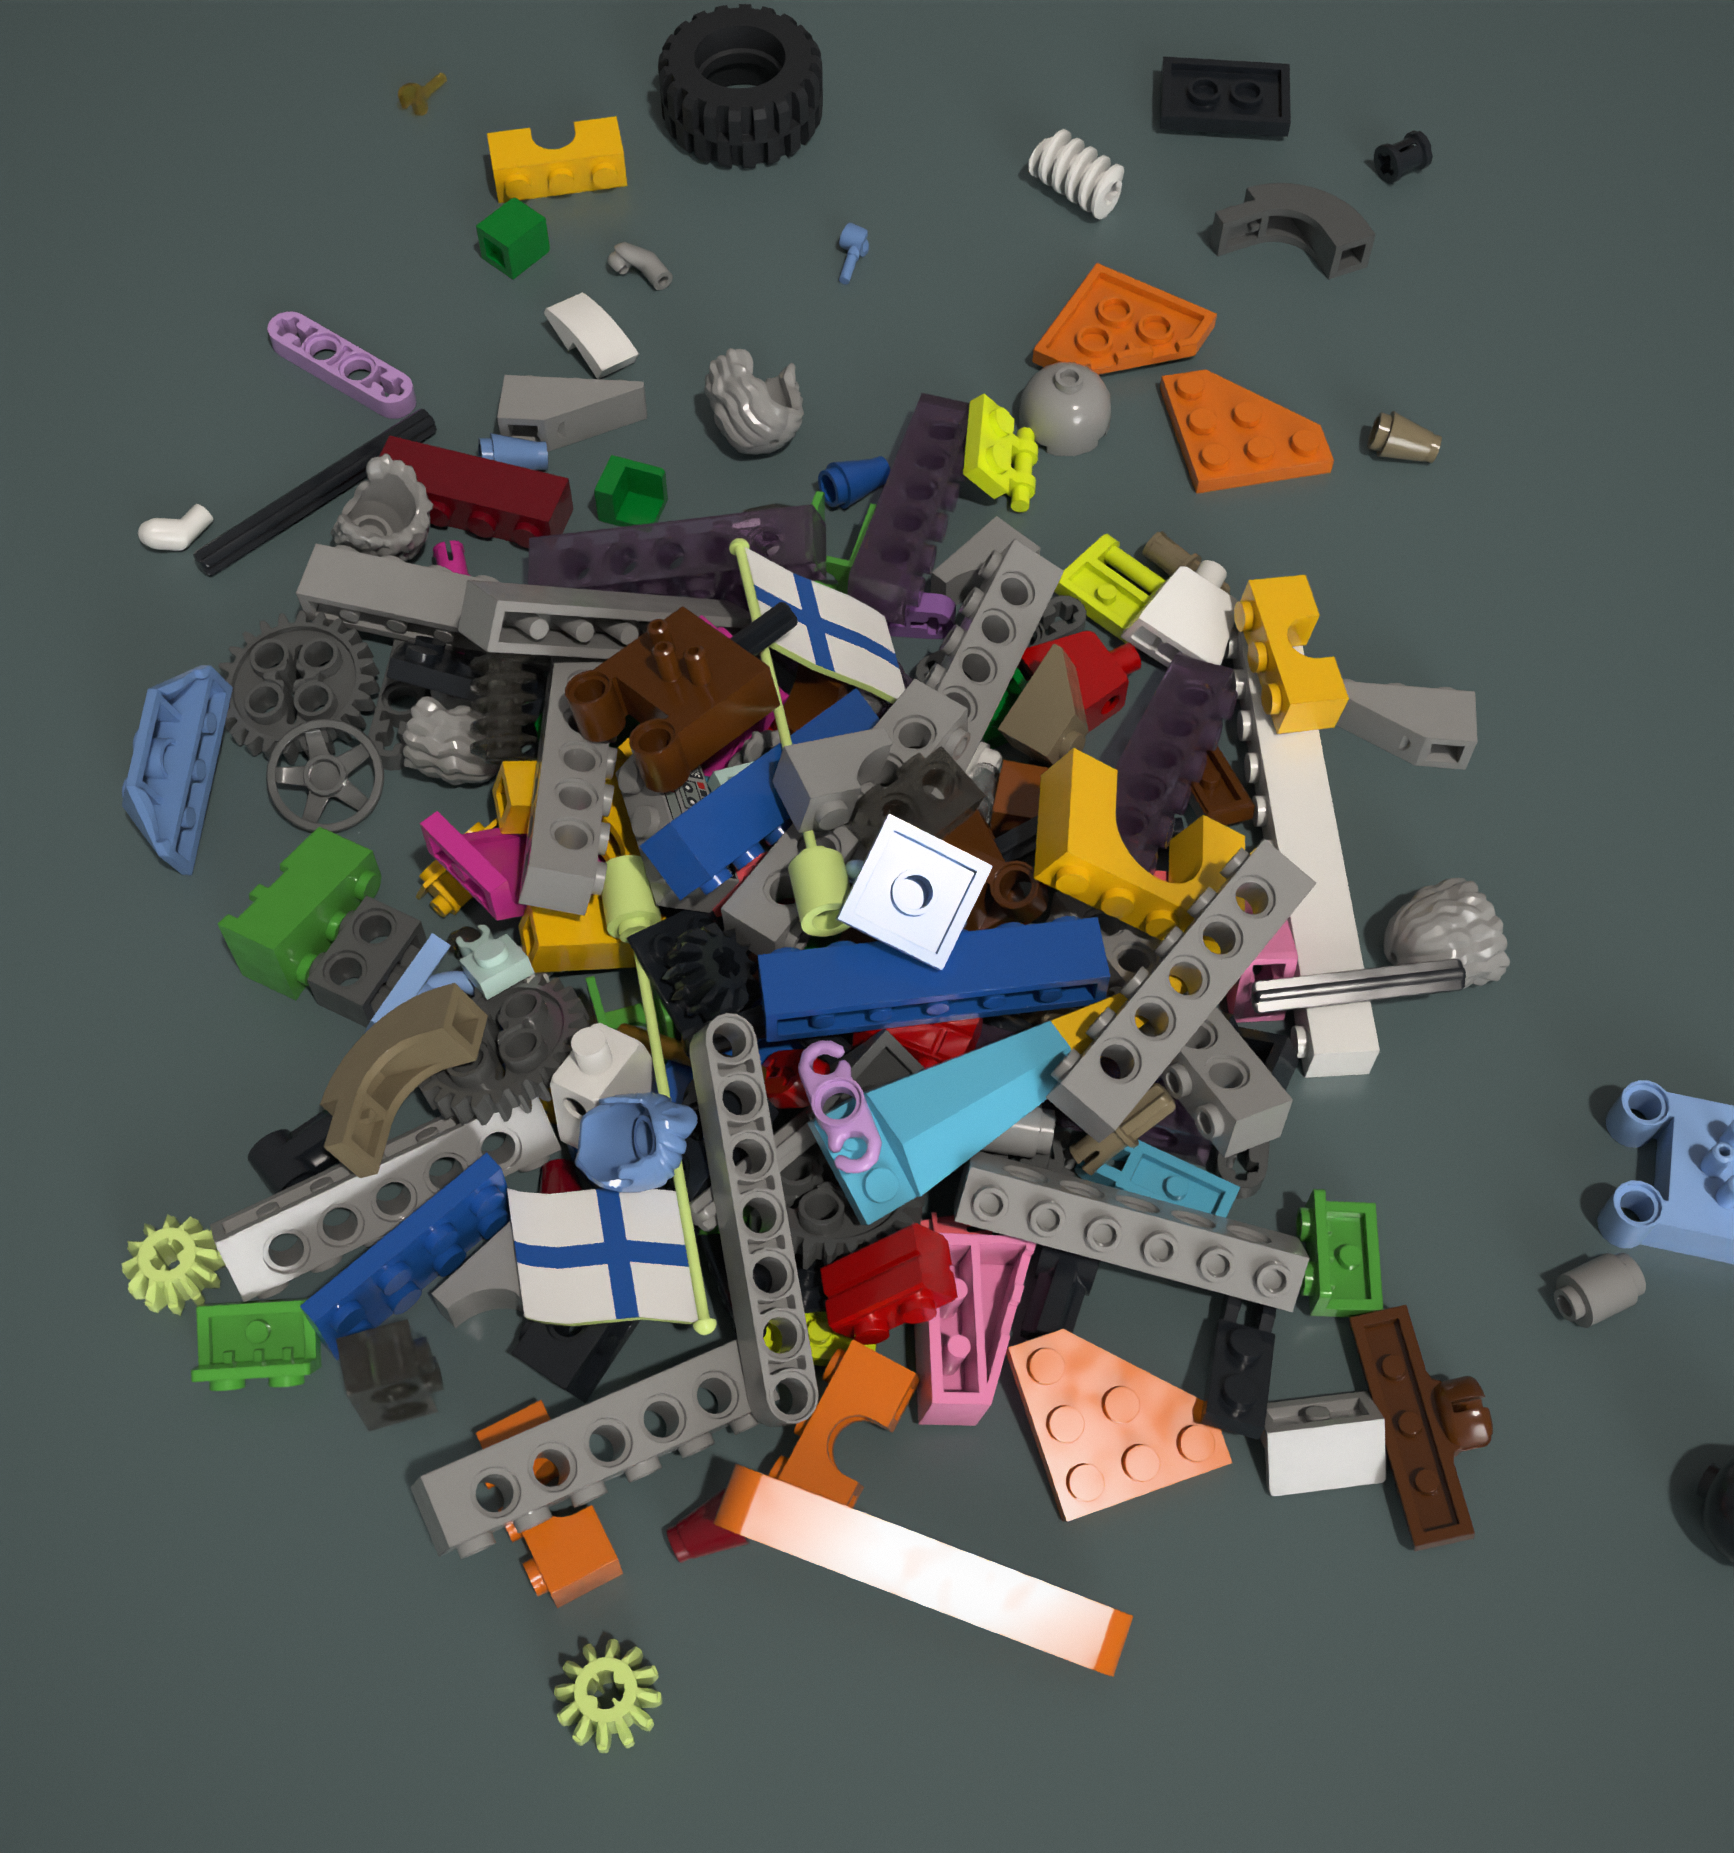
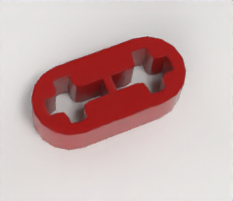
(783, 1079)

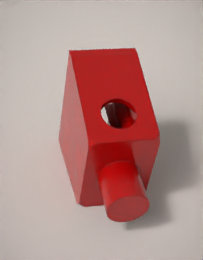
(1099, 671)

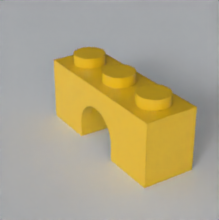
(586, 164)
(1296, 689)

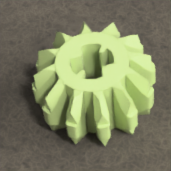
(150, 1271)
(586, 1708)

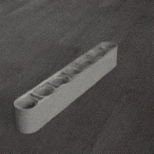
(740, 1245)

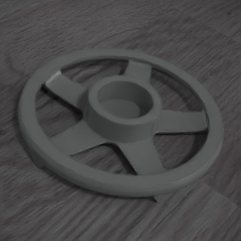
(325, 776)

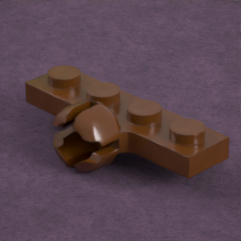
(1424, 1426)

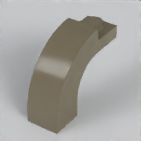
(389, 1062)

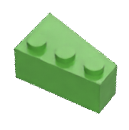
(300, 911)

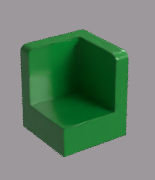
(513, 238)
(630, 493)

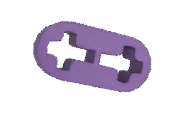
(928, 621)

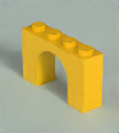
(1087, 859)
(553, 937)

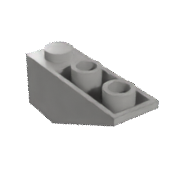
(567, 408)
(1413, 722)

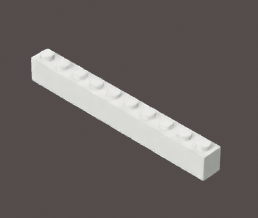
(1300, 822)

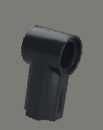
(293, 1156)
(1059, 1292)

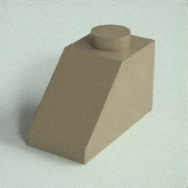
(1049, 712)

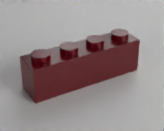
(486, 493)

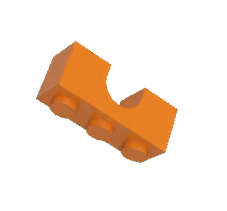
(859, 1389)
(567, 1551)

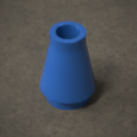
(851, 480)

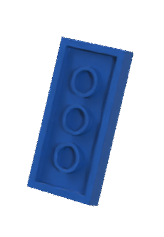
(412, 1255)

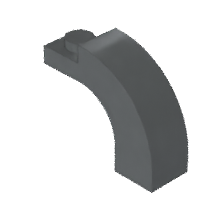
(1300, 217)

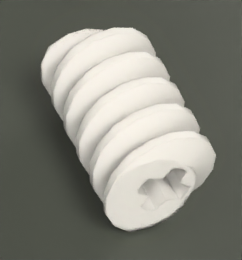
(1078, 173)

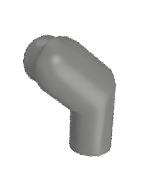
(642, 259)

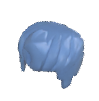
(634, 1141)

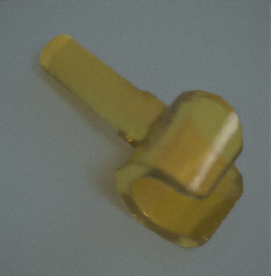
(417, 95)

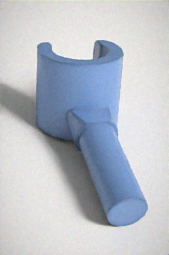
(854, 240)

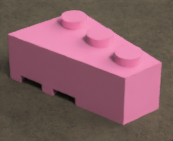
(967, 1341)

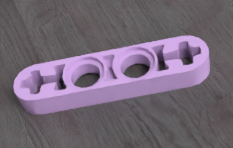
(336, 369)

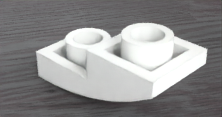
(594, 333)

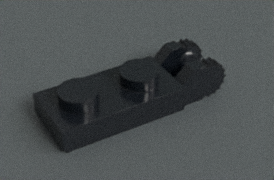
(1239, 1371)

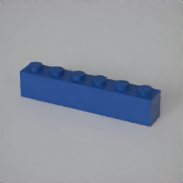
(742, 811)
(986, 975)

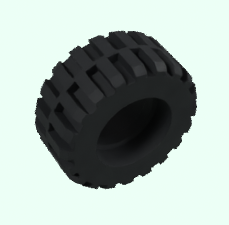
(734, 49)

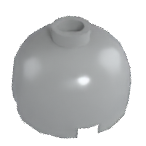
(1066, 408)

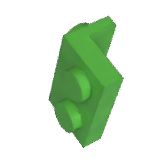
(1343, 1256)
(255, 1342)

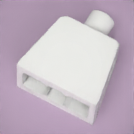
(1186, 617)
(598, 1067)

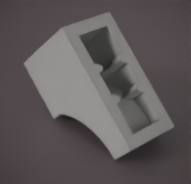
(960, 571)
(824, 776)
(483, 1282)

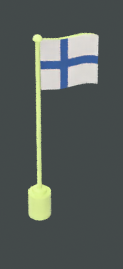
(840, 641)
(605, 1250)

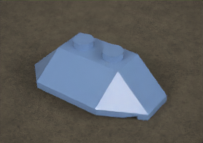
(176, 762)

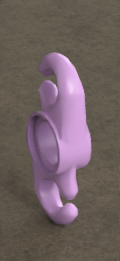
(857, 1125)

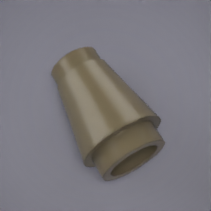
(1402, 439)

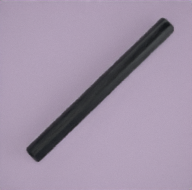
(306, 497)

